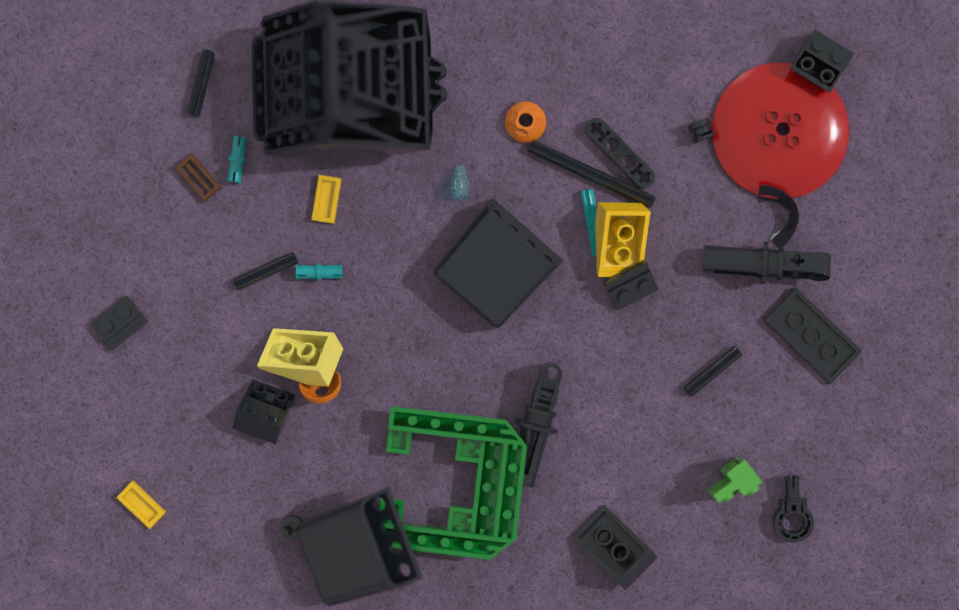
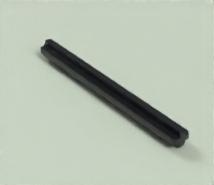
(591, 173)

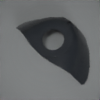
(784, 234)

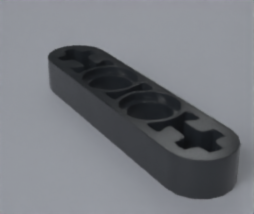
(623, 150)

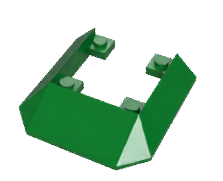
(501, 463)

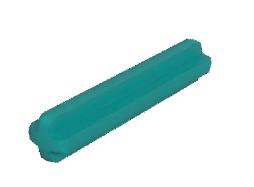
(590, 210)

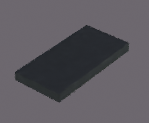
(812, 335)

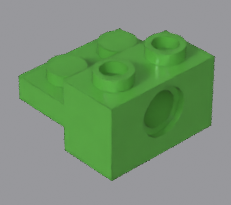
(738, 478)

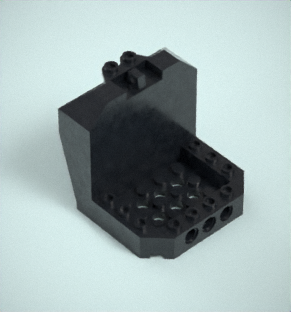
(345, 79)

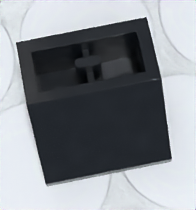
(821, 60)
(263, 411)

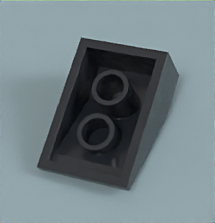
(615, 547)

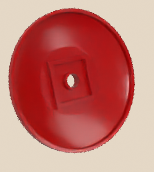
(748, 138)

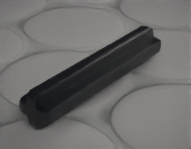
(201, 83)
(265, 271)
(712, 371)

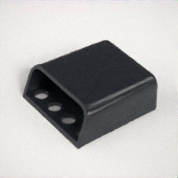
(495, 265)
(354, 552)

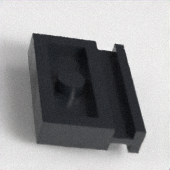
(631, 285)
(119, 323)

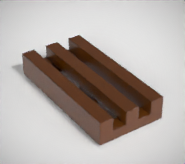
(211, 192)

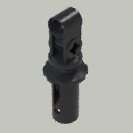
(767, 263)
(539, 417)

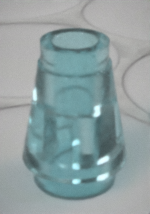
(459, 183)

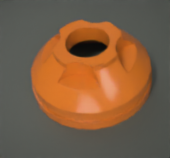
(525, 134)
(310, 395)

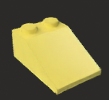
(302, 355)

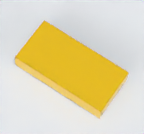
(326, 199)
(141, 504)

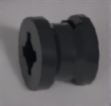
(700, 128)
(292, 522)

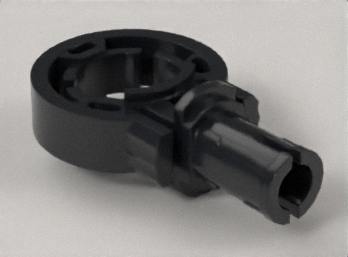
(800, 507)

